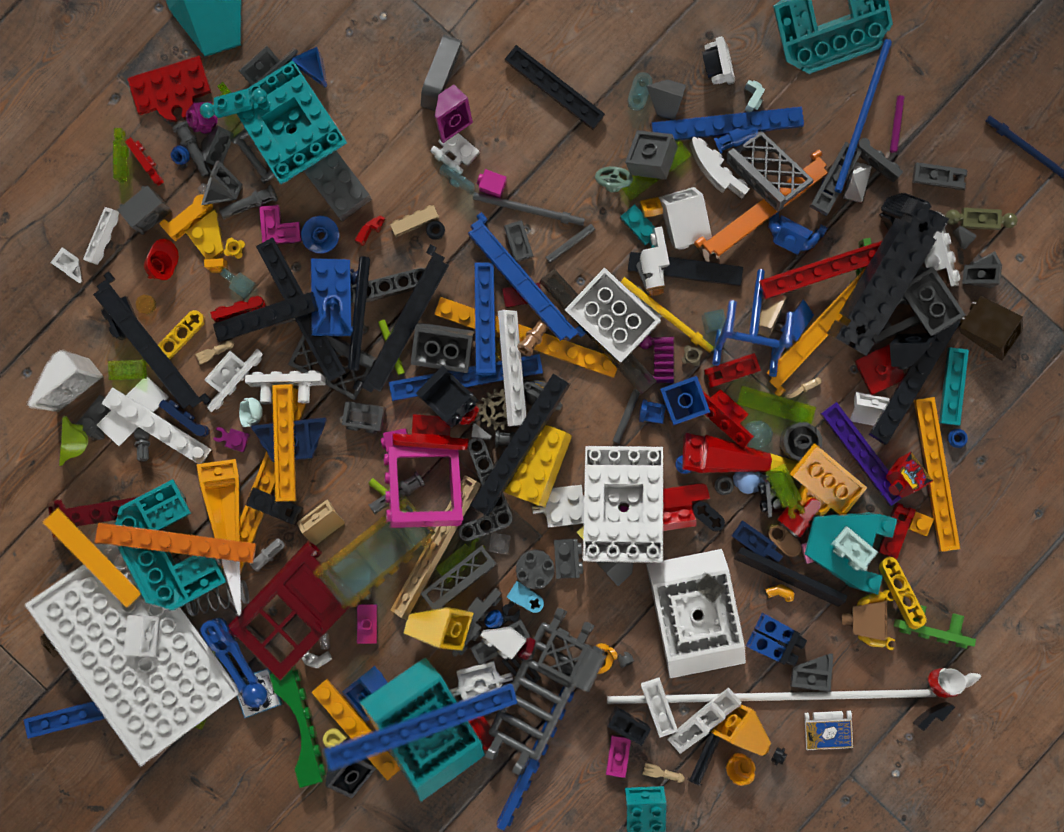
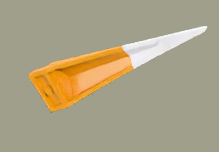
(221, 498)

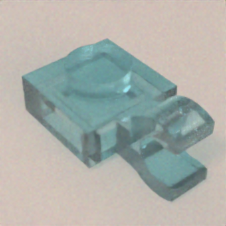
(239, 283)

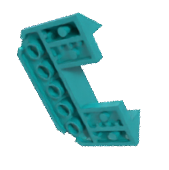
(833, 42)
(154, 571)

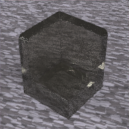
(709, 587)

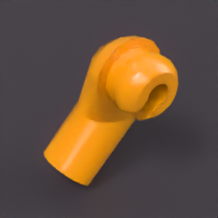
(782, 590)

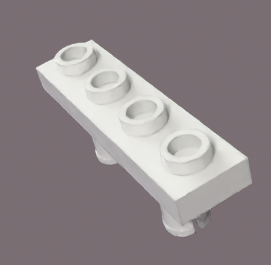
(303, 381)

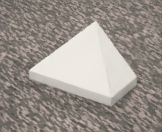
(857, 182)

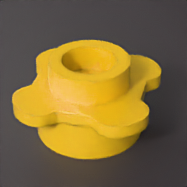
(234, 243)

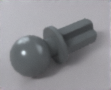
(142, 444)

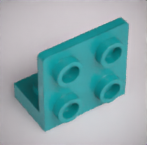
(646, 809)

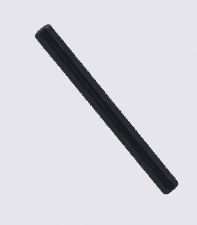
(359, 313)

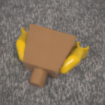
(870, 620)

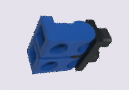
(780, 645)

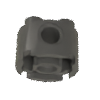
(798, 439)
(535, 569)

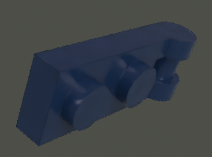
(184, 418)

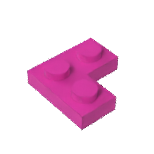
(272, 226)

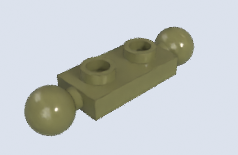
(981, 218)

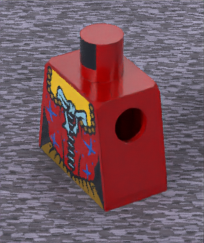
(907, 476)

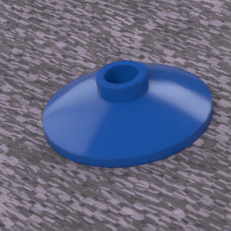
(313, 228)

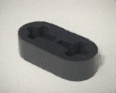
(705, 519)

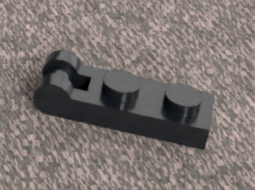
(266, 503)

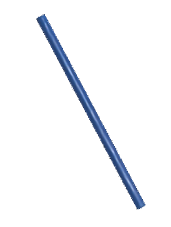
(862, 117)

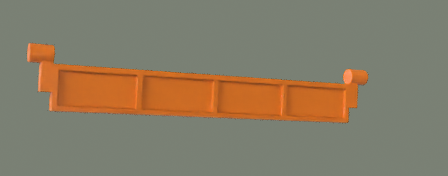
(760, 212)

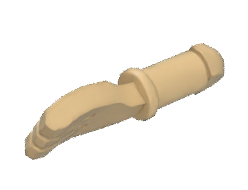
(207, 355)
(804, 387)
(655, 771)

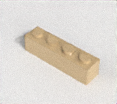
(414, 221)

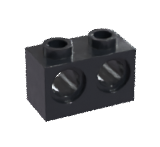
(628, 726)

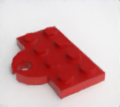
(170, 88)

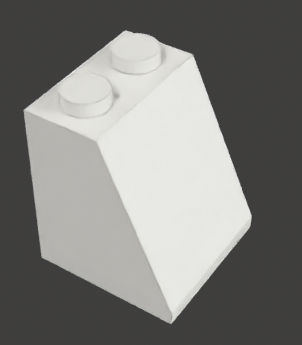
(685, 217)

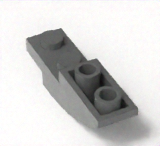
(479, 609)

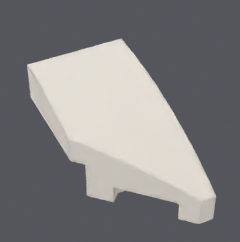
(69, 264)

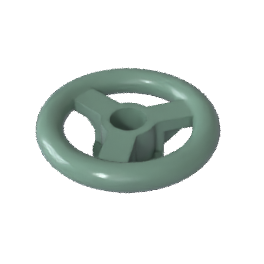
(613, 182)

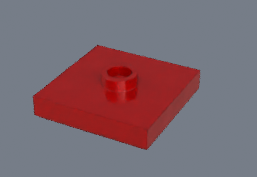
(877, 370)

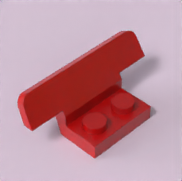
(430, 433)
(678, 505)

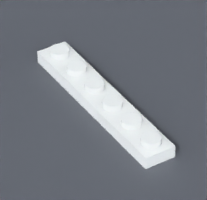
(512, 367)
(156, 426)

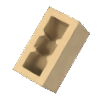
(770, 313)

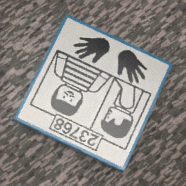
(272, 699)

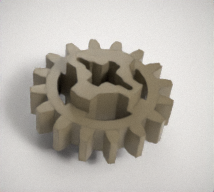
(489, 403)

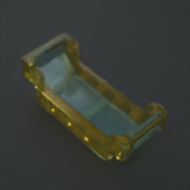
(371, 558)

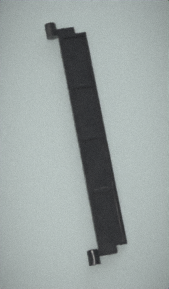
(405, 323)
(146, 345)

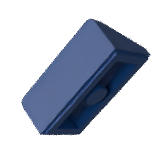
(802, 318)

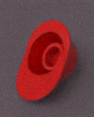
(161, 260)

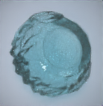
(761, 432)

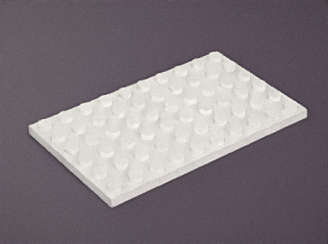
(141, 697)

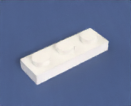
(101, 236)
(659, 707)

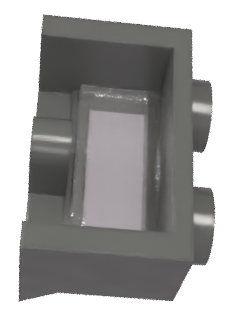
(363, 416)

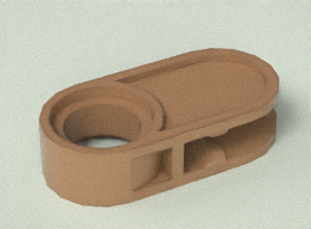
(787, 543)

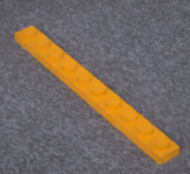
(549, 345)
(265, 481)

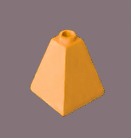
(743, 730)

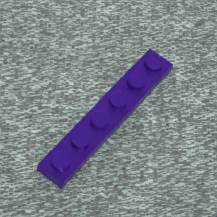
(859, 450)

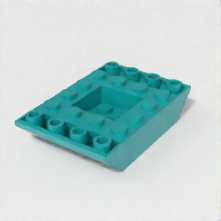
(288, 106)
(432, 759)

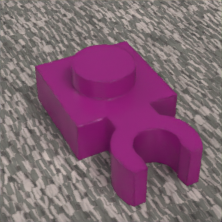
(234, 439)

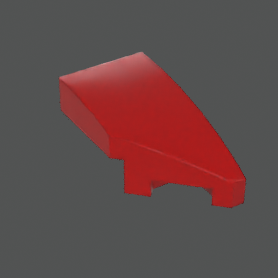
(374, 224)

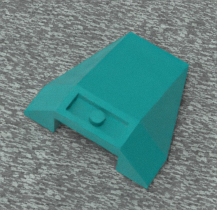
(209, 23)

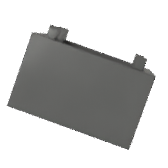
(651, 154)
(144, 210)

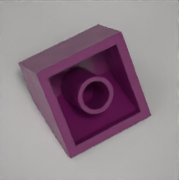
(452, 113)

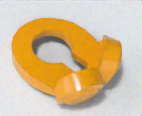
(611, 656)

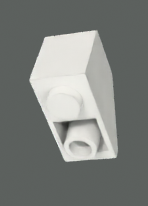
(504, 639)

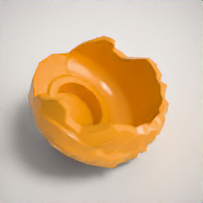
(741, 769)

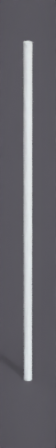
(782, 696)

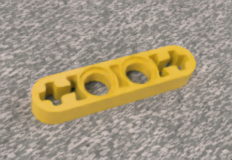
(173, 335)
(905, 591)

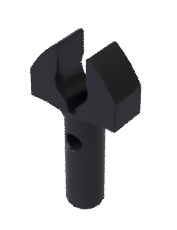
(514, 618)

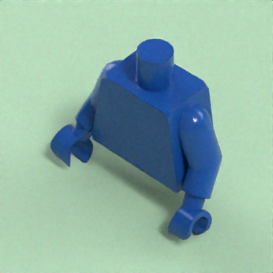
(792, 235)

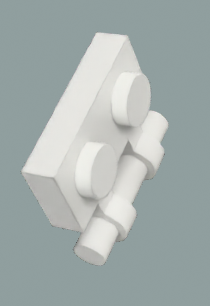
(460, 148)

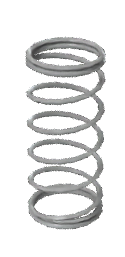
(245, 601)

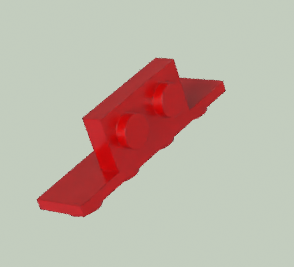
(728, 417)

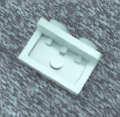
(854, 549)

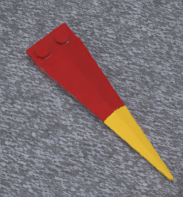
(713, 454)

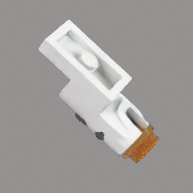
(651, 263)

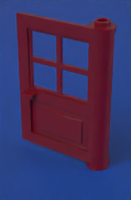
(305, 596)

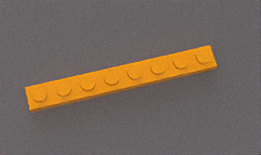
(936, 468)

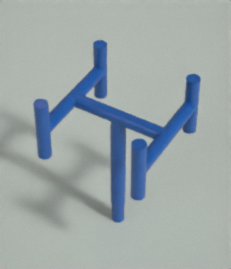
(727, 330)

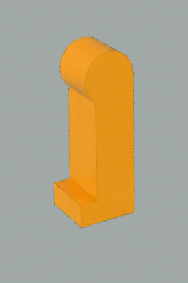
(187, 218)

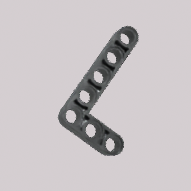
(497, 510)

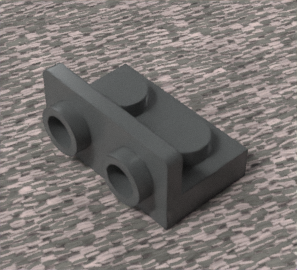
(567, 558)

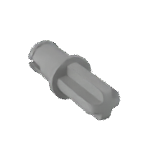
(267, 554)

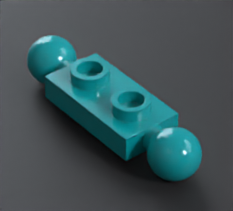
(233, 103)

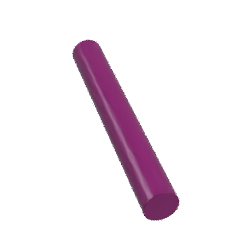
(897, 124)

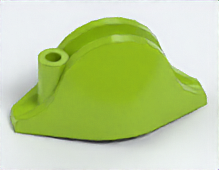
(73, 440)

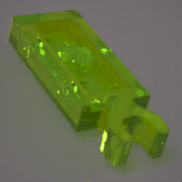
(120, 153)
(785, 489)
(456, 558)

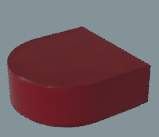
(526, 649)

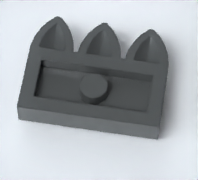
(92, 417)

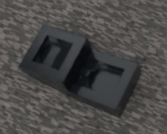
(938, 711)

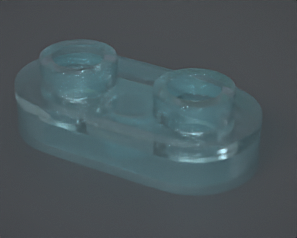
(639, 92)

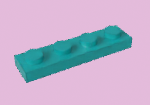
(953, 386)

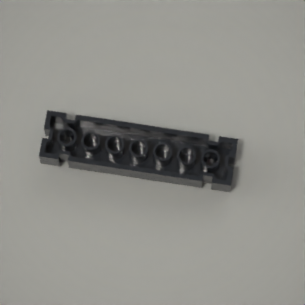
(888, 275)

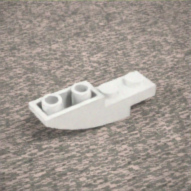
(710, 165)

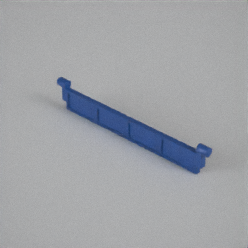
(521, 281)

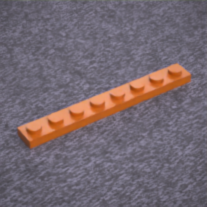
(175, 543)

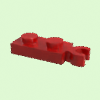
(146, 162)

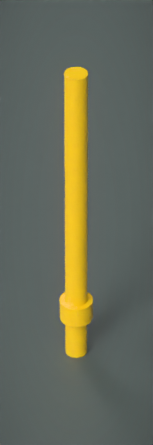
(695, 337)

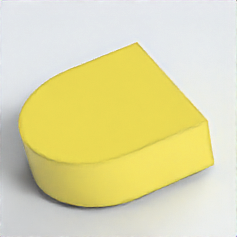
(333, 737)

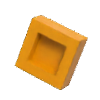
(651, 207)
(215, 265)
(921, 524)

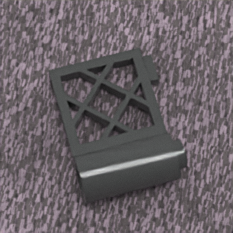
(588, 662)

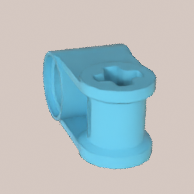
(522, 595)

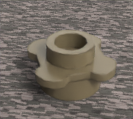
(695, 351)

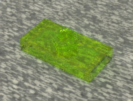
(127, 369)

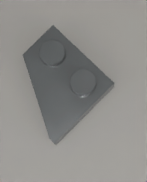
(813, 674)

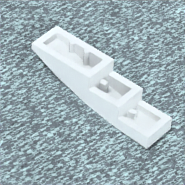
(704, 720)

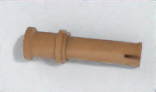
(533, 338)

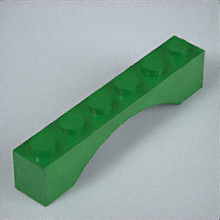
(309, 767)

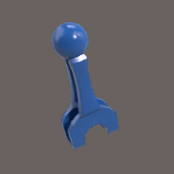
(221, 643)

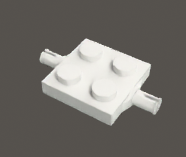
(563, 506)
(478, 680)

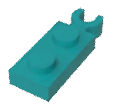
(638, 224)

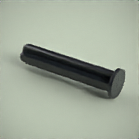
(704, 759)

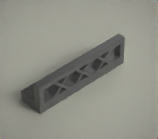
(464, 584)

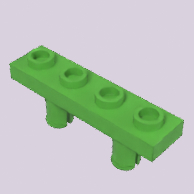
(953, 634)

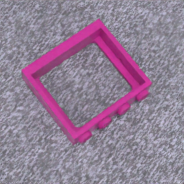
(422, 519)

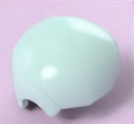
(250, 412)

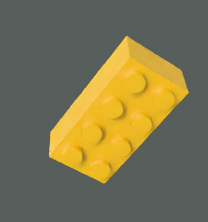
(540, 467)

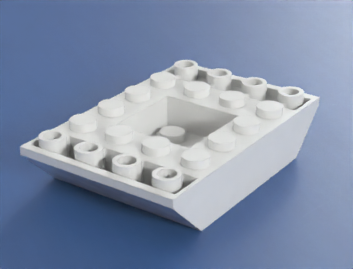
(618, 477)
(688, 643)

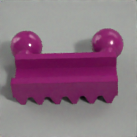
(663, 357)

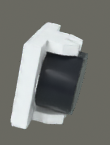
(718, 62)

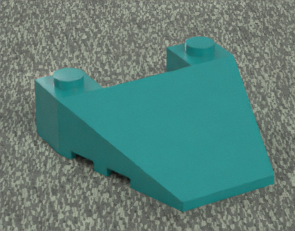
(827, 528)

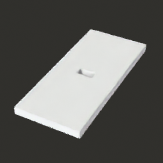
(144, 393)

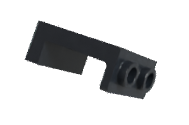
(447, 397)

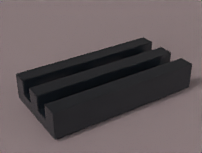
(513, 671)

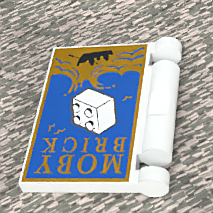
(828, 730)

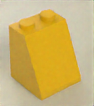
(440, 627)

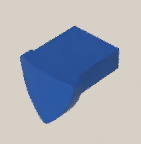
(651, 412)

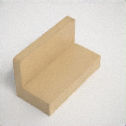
(320, 523)

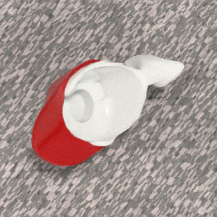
(950, 682)

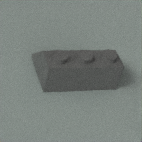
(442, 346)

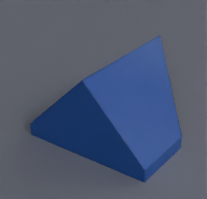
(312, 65)

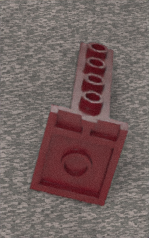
(90, 513)

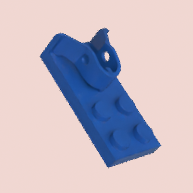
(333, 297)

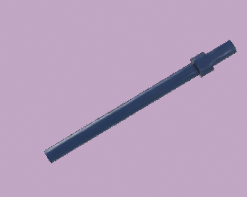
(1003, 129)

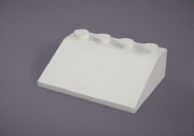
(612, 315)
(63, 381)

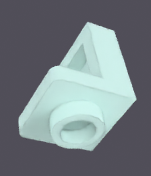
(757, 91)

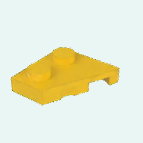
(207, 236)

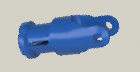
(736, 138)

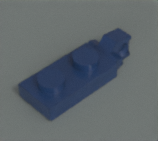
(756, 541)

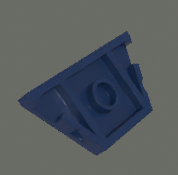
(306, 437)

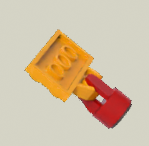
(823, 487)

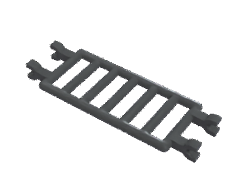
(543, 737)

